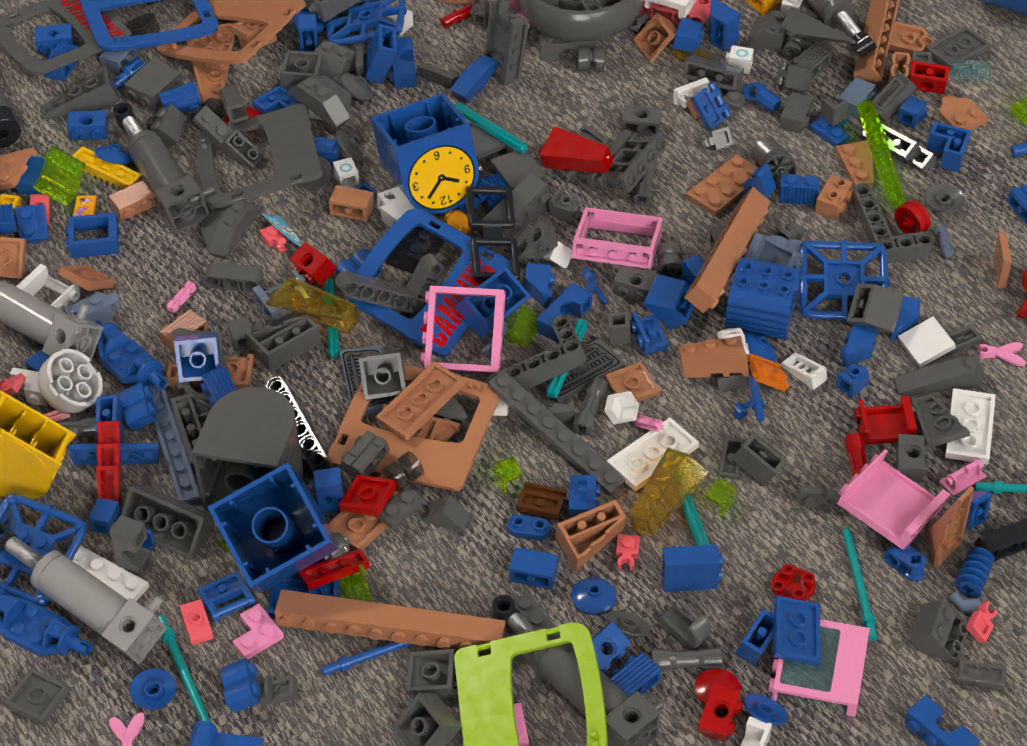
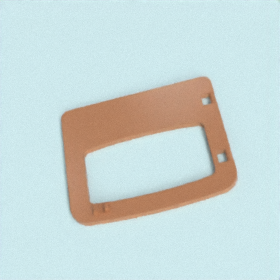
(264, 12)
(444, 463)

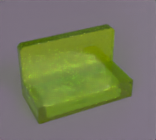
(356, 586)

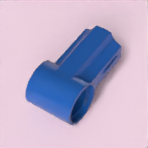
(763, 97)

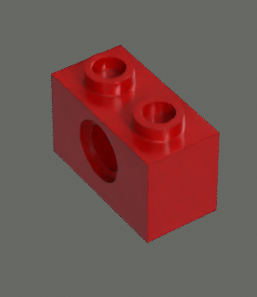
(929, 76)
(313, 264)
(718, 699)

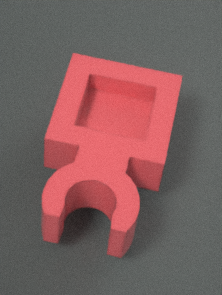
(627, 550)
(979, 622)

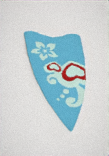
(283, 227)

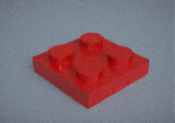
(367, 495)

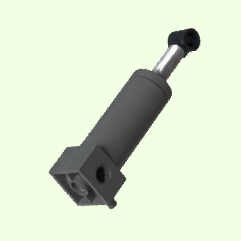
(839, 14)
(177, 193)
(628, 718)

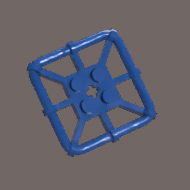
(365, 17)
(834, 270)
(38, 541)

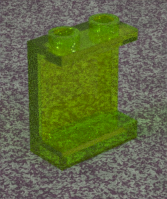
(60, 176)

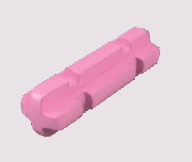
(181, 296)
(649, 423)

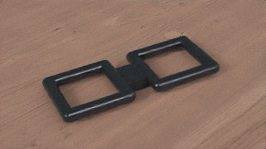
(491, 230)

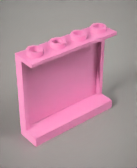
(890, 501)

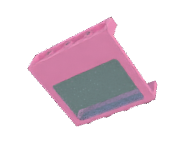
(838, 674)

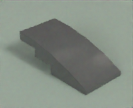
(432, 673)

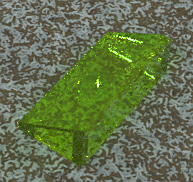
(523, 327)

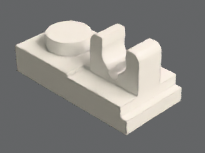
(683, 93)

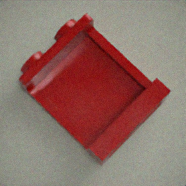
(884, 423)

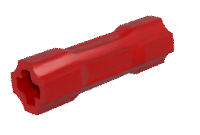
(856, 452)

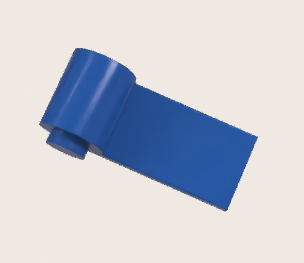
(206, 734)

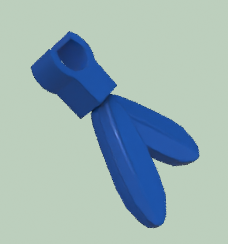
(590, 277)

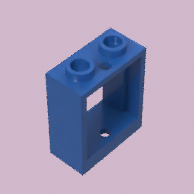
(92, 247)

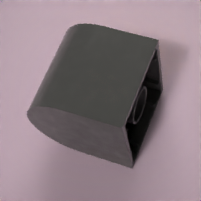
(244, 440)

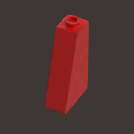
(576, 153)

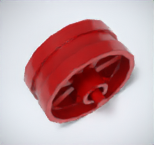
(912, 217)

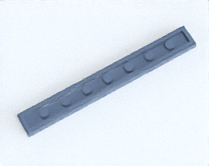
(174, 450)

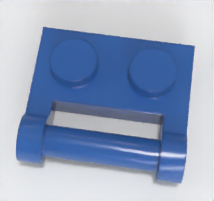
(224, 590)

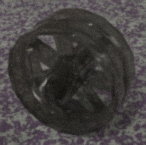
(144, 25)

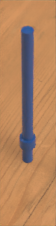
(757, 401)
(345, 663)

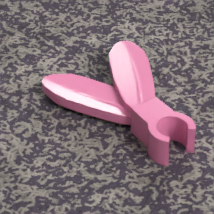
(1004, 352)
(128, 734)

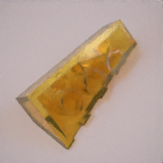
(316, 303)
(665, 490)

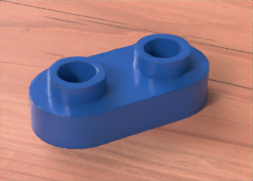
(528, 527)

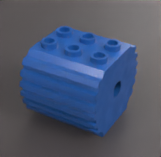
(763, 298)

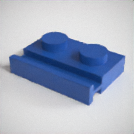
(32, 223)

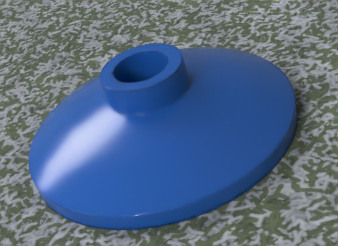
(113, 154)
(760, 346)
(591, 602)
(151, 681)
(765, 709)

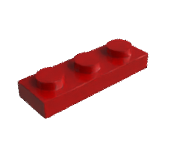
(333, 569)

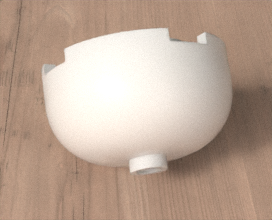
(69, 381)

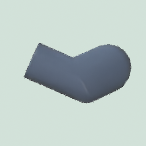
(966, 606)

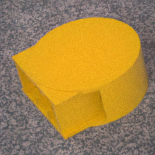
(29, 449)

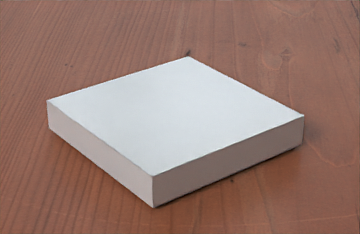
(926, 342)

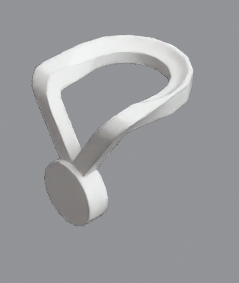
(724, 334)

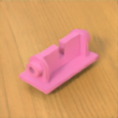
(964, 477)

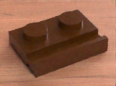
(541, 500)

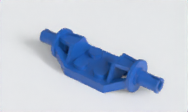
(128, 359)
(37, 628)

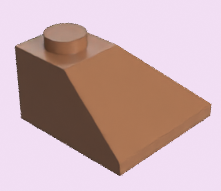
(655, 36)

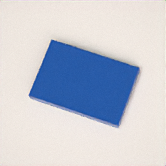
(294, 583)
(796, 630)

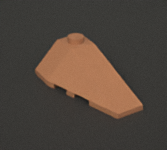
(949, 530)

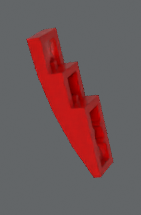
(109, 461)

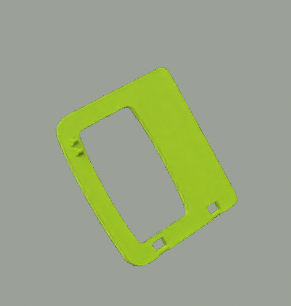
(487, 690)

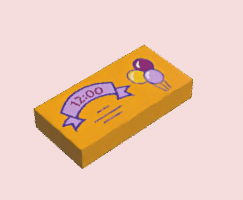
(85, 205)

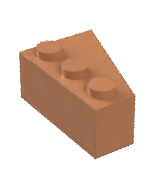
(713, 357)
(589, 532)

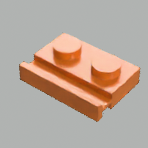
(768, 372)

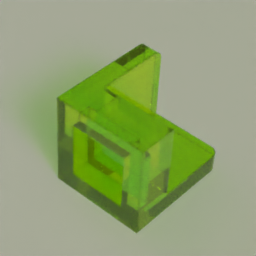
(506, 471)
(722, 494)

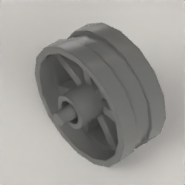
(778, 166)

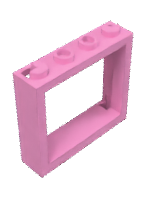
(617, 252)
(429, 319)

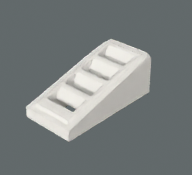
(813, 379)

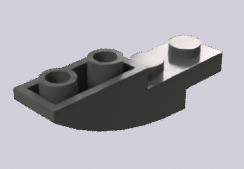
(226, 139)

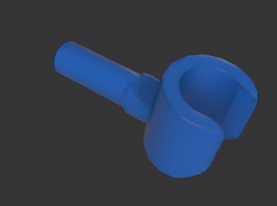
(741, 411)

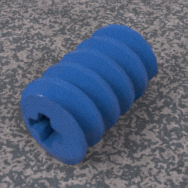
(974, 572)

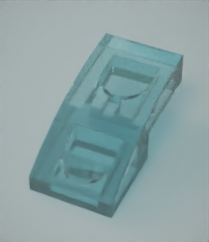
(974, 69)

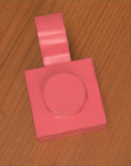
(273, 236)

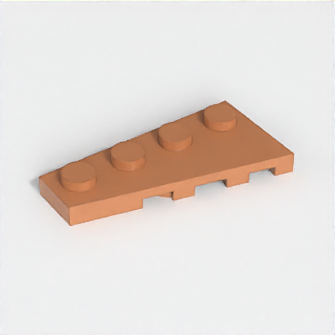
(240, 372)

